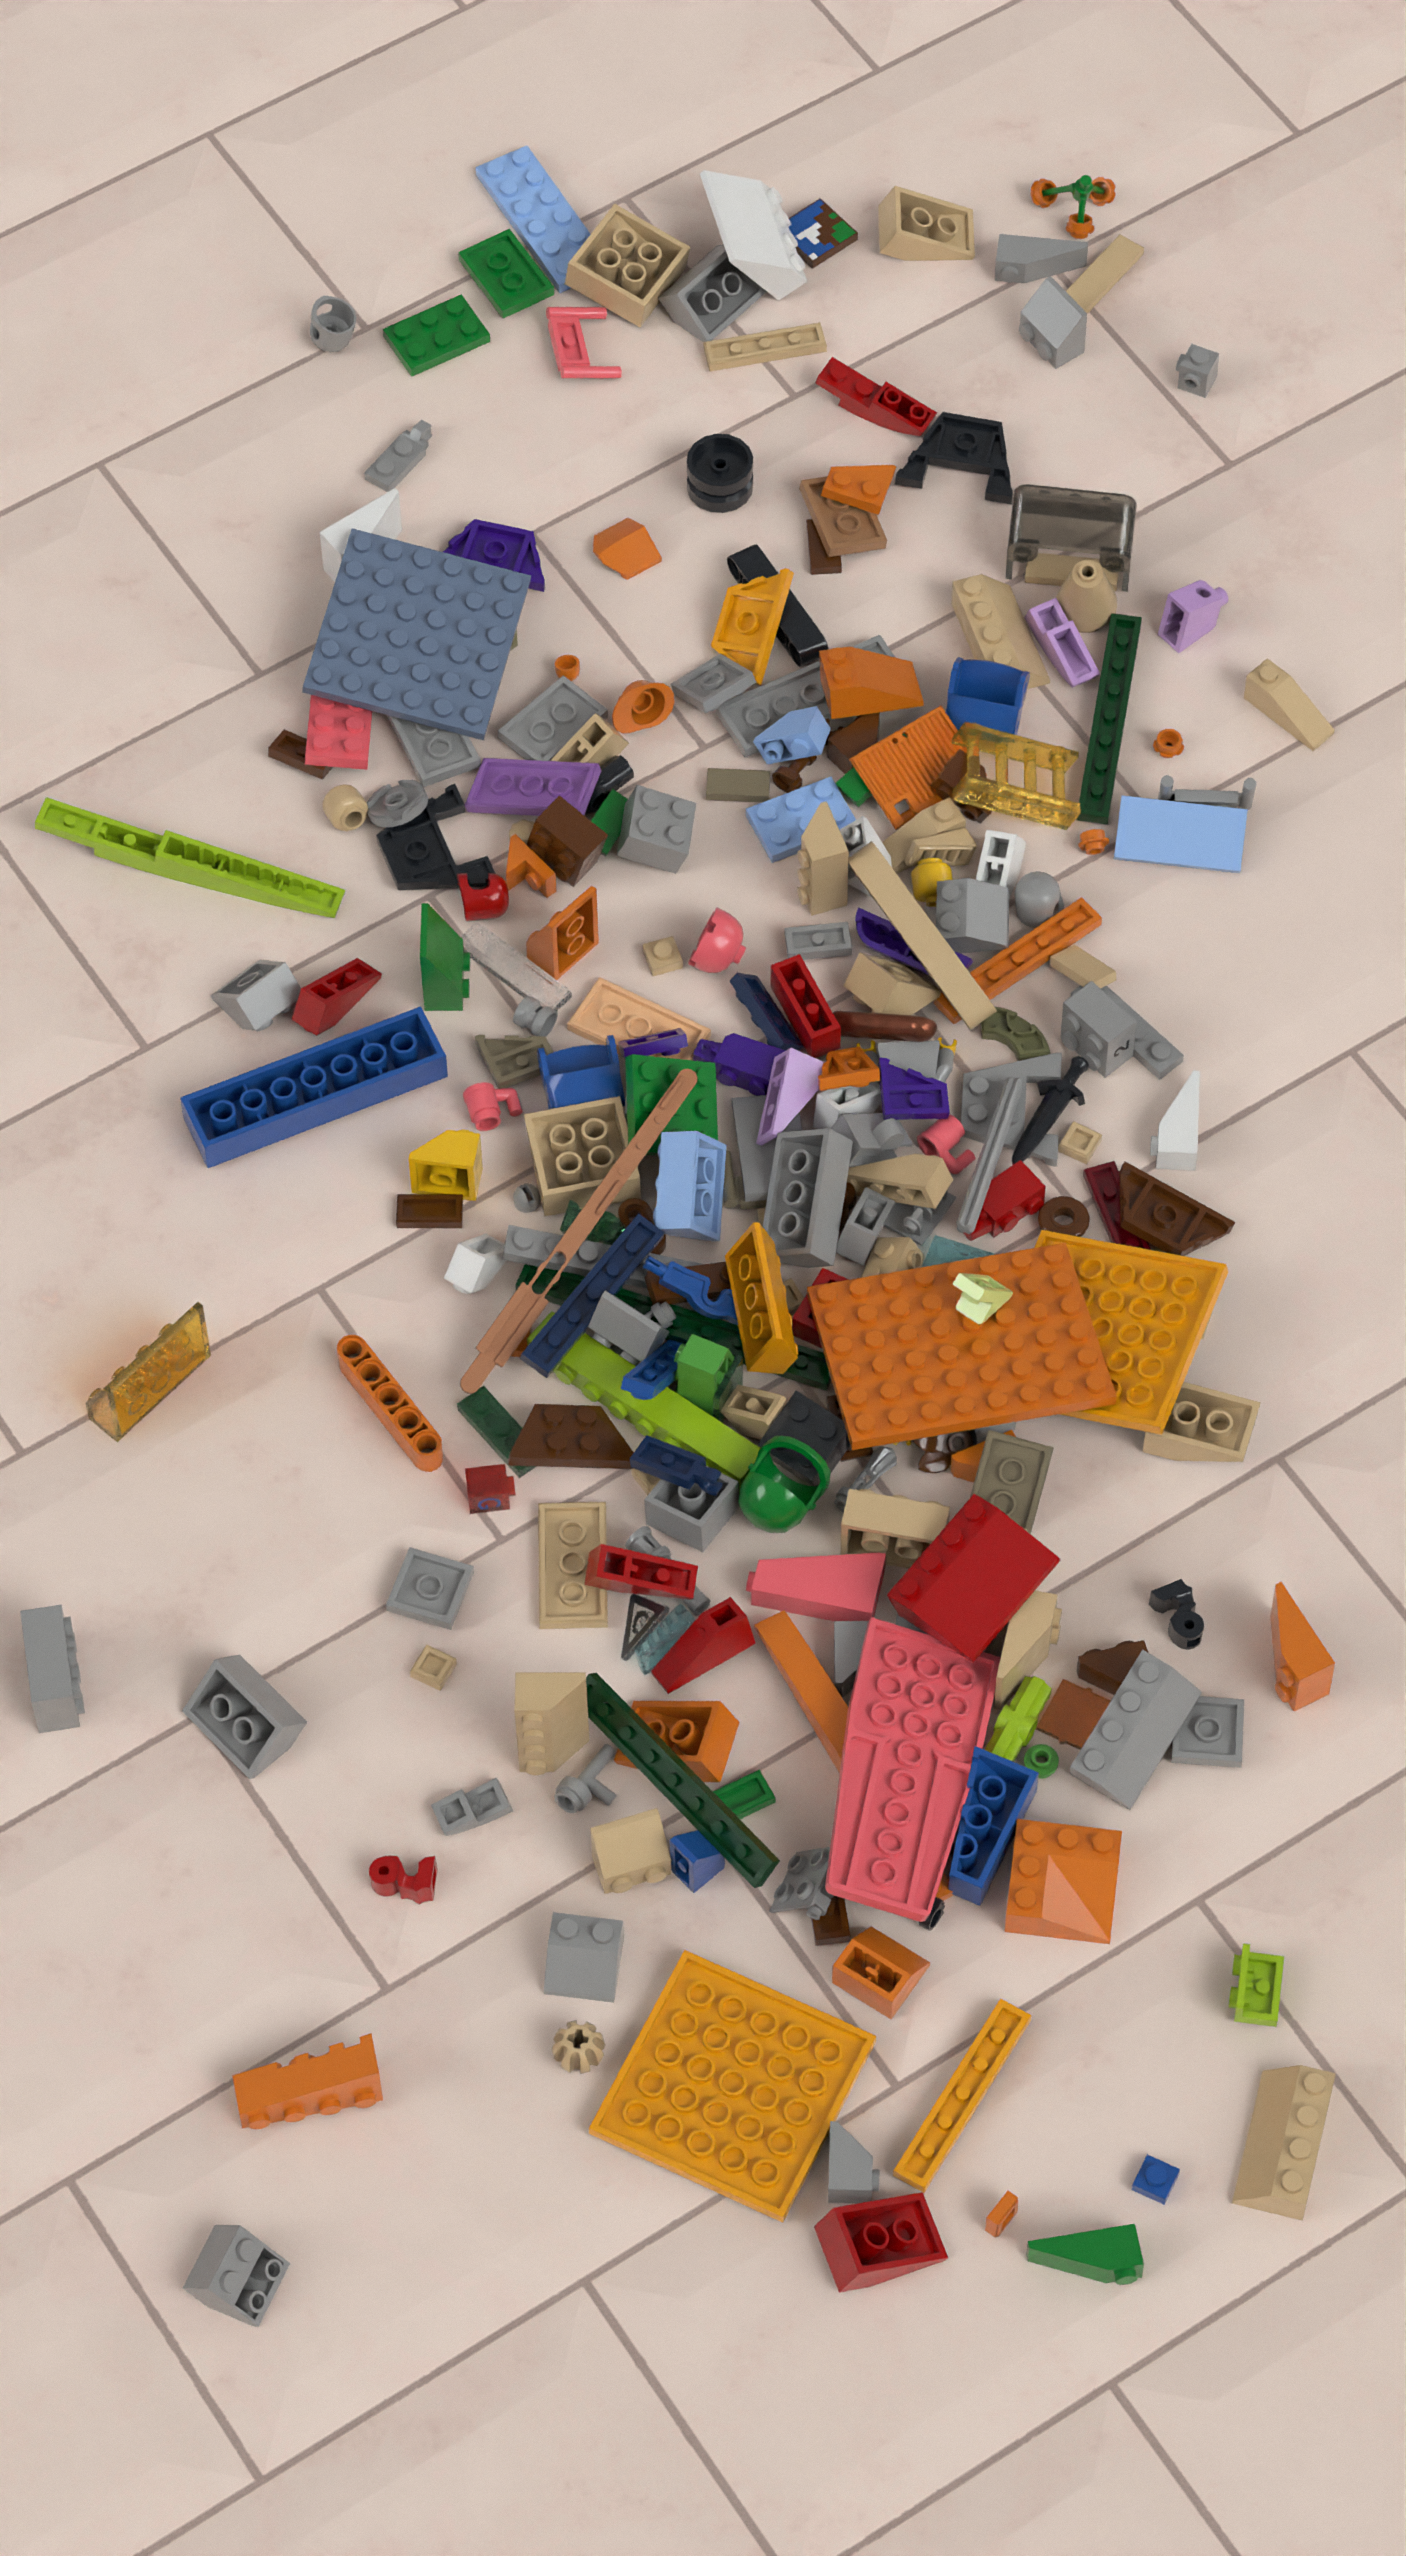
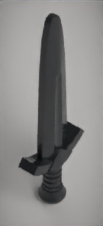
(1054, 1102)

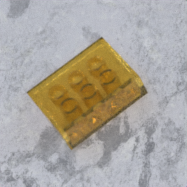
(151, 1374)

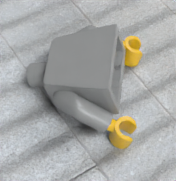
(927, 1057)

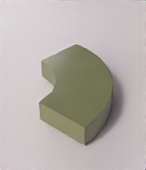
(1016, 1033)

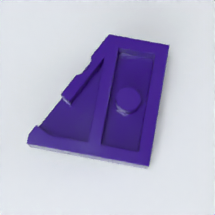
(910, 1094)

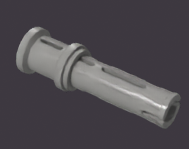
(644, 1542)

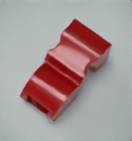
(389, 1878)

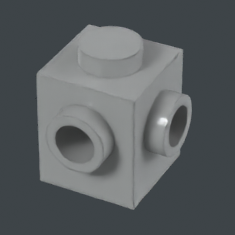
(1197, 370)

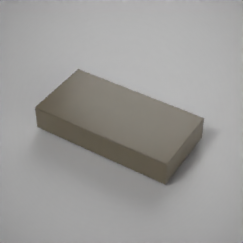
(737, 785)

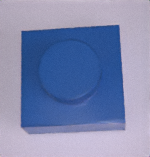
(1155, 2179)

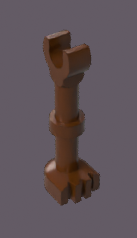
(788, 777)

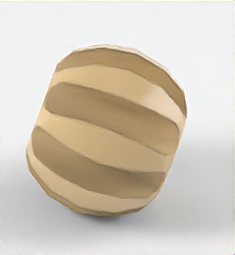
(581, 2058)

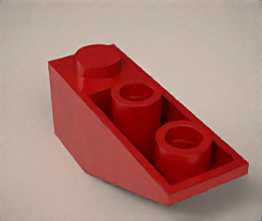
(704, 1645)

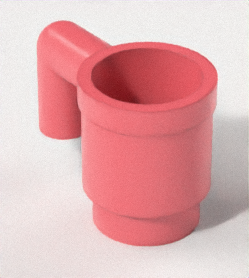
(483, 1104)
(941, 1138)

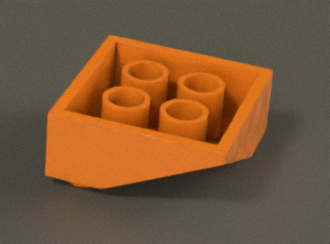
(1063, 1881)

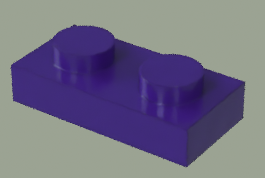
(664, 1042)

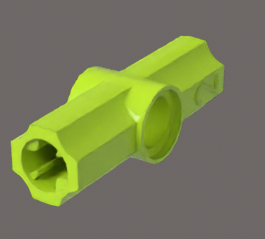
(1019, 1719)

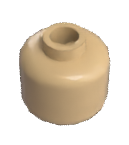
(345, 807)

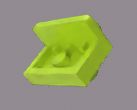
(1258, 1988)

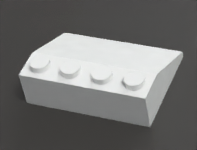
(755, 231)

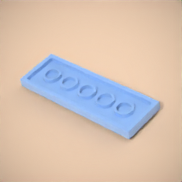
(535, 211)

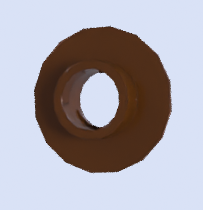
(1068, 1207)

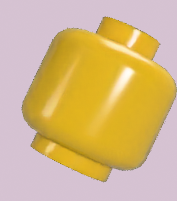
(925, 878)

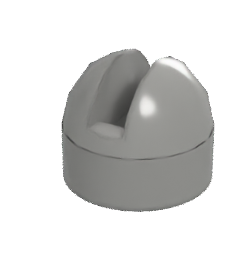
(521, 1201)

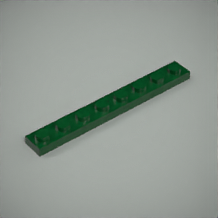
(1109, 718)
(678, 1783)

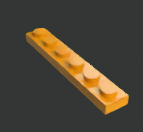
(962, 2095)

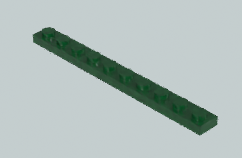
(808, 1368)

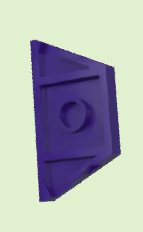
(500, 547)

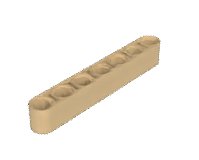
(921, 935)

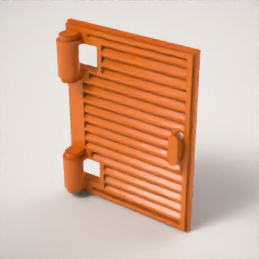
(906, 767)

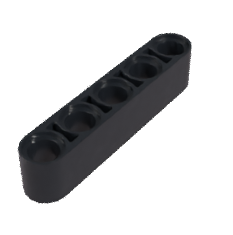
(796, 628)

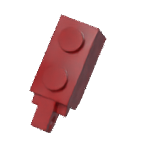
(1008, 1200)

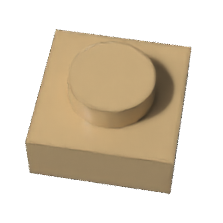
(662, 956)

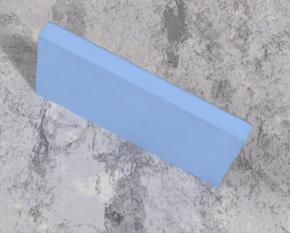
(1180, 834)

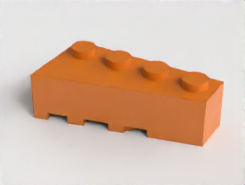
(309, 2085)

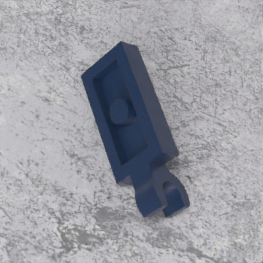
(675, 1465)

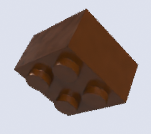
(566, 841)

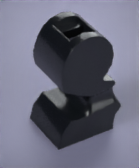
(1185, 1625)

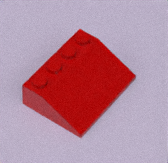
(972, 1578)

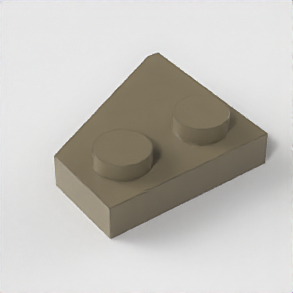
(512, 1058)

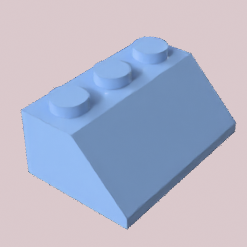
(690, 1185)

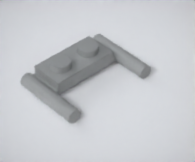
(1209, 797)

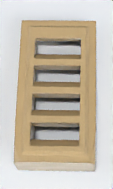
(952, 847)

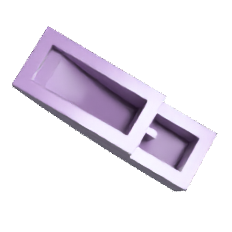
(1061, 643)

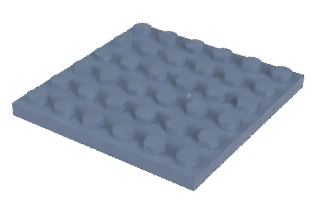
(417, 634)

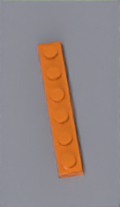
(1029, 952)

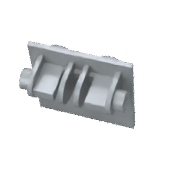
(917, 1221)
(805, 1884)

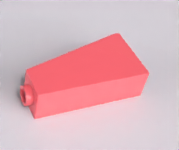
(820, 1586)

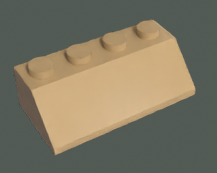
(996, 626)
(550, 1719)
(1284, 2140)

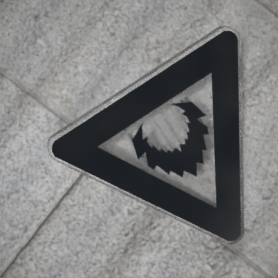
(641, 1620)

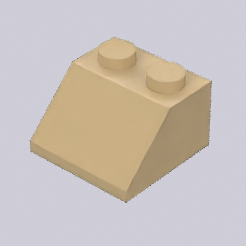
(889, 986)
(630, 1851)

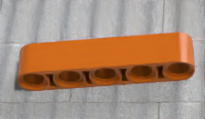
(392, 1416)

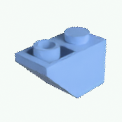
(794, 736)

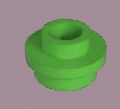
(1045, 1769)

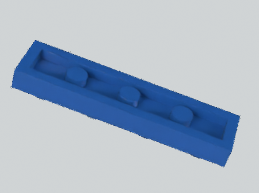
(653, 1373)

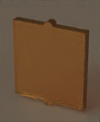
(1072, 1714)

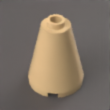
(1087, 597)

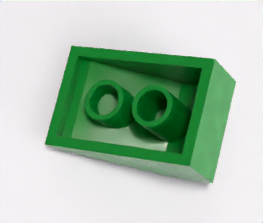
(442, 963)

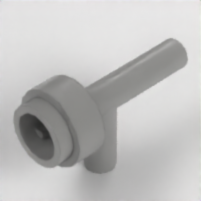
(575, 1793)

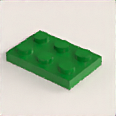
(506, 273)
(436, 335)

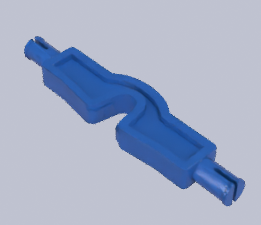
(693, 1288)

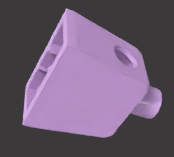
(1190, 614)

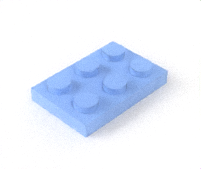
(784, 818)

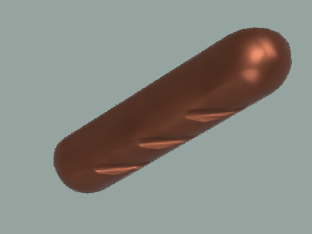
(885, 1026)

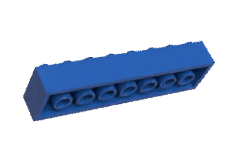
(314, 1087)

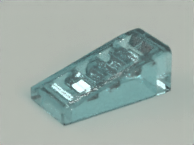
(663, 1638)

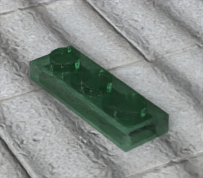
(493, 1424)

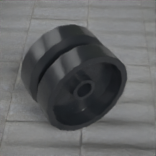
(720, 473)

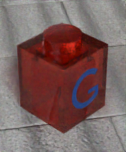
(489, 1488)

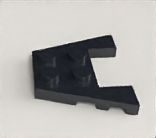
(963, 445)
(419, 852)

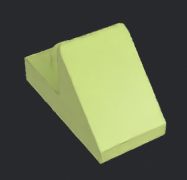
(980, 1296)

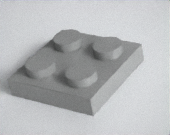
(713, 683)
(430, 1588)
(1211, 1733)

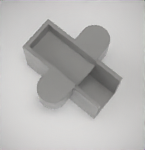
(871, 1137)

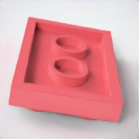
(337, 734)

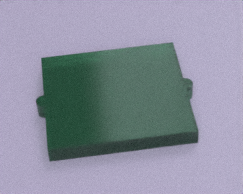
(731, 1379)

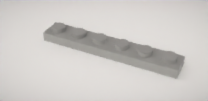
(534, 1247)

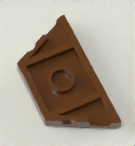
(1166, 1215)
(570, 1438)

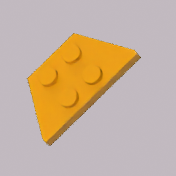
(751, 621)

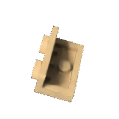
(893, 1255)

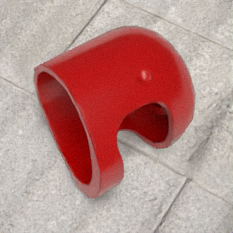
(485, 902)

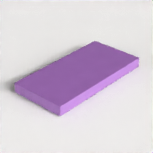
(530, 786)

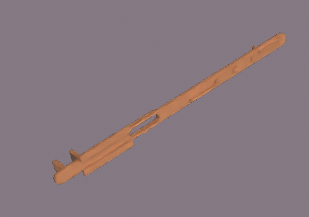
(527, 1306)

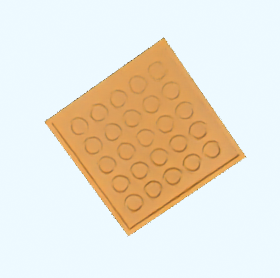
(1147, 1321)
(733, 2085)

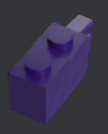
(739, 1061)

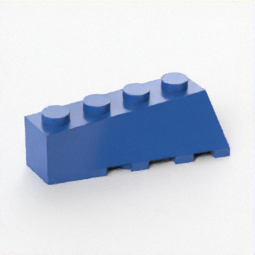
(988, 1821)

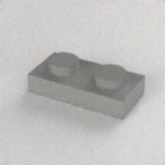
(818, 941)

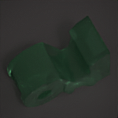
(606, 1229)

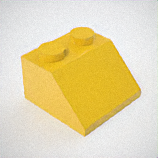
(448, 1165)

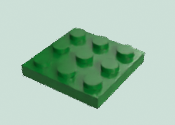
(648, 1081)

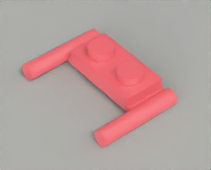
(570, 344)

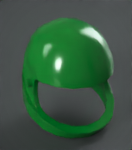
(773, 1499)

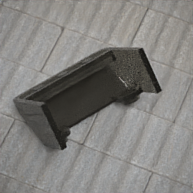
(1074, 523)

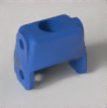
(986, 694)
(581, 1074)

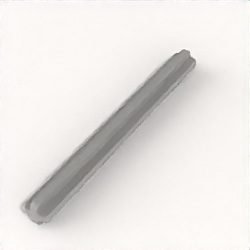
(989, 1155)

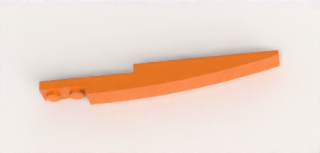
(813, 1691)

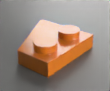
(859, 485)
(847, 1068)

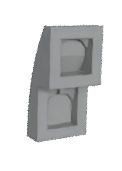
(470, 1810)

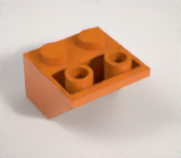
(878, 1971)

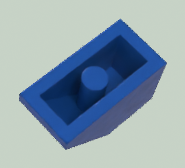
(694, 1859)

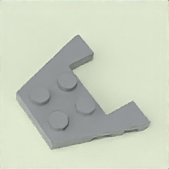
(982, 1094)

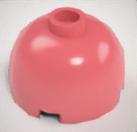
(718, 943)

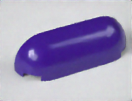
(883, 938)

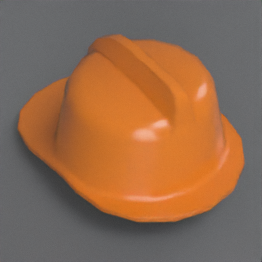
(642, 706)

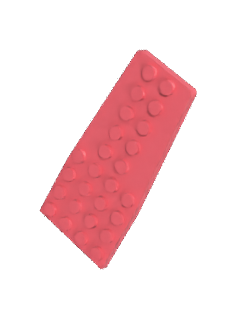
(905, 1767)

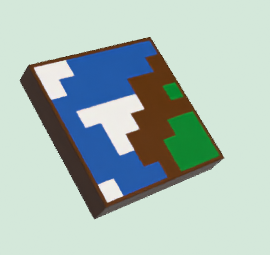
(820, 233)

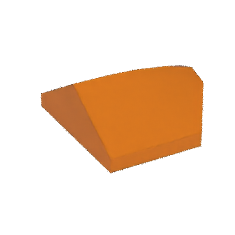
(626, 548)

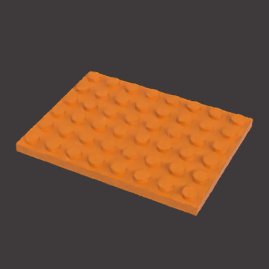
(922, 1369)

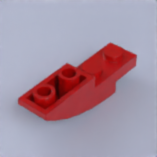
(877, 404)

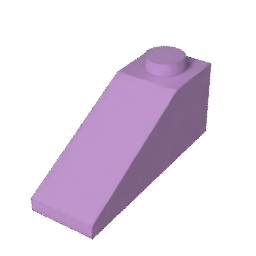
(789, 1089)

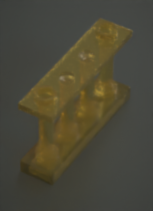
(1010, 799)

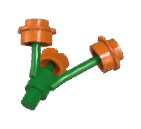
(1080, 224)

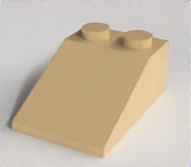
(924, 227)
(1205, 1427)
(1027, 1643)

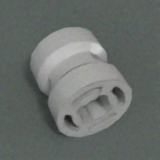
(535, 1017)

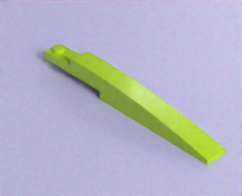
(189, 860)

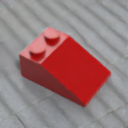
(879, 2240)

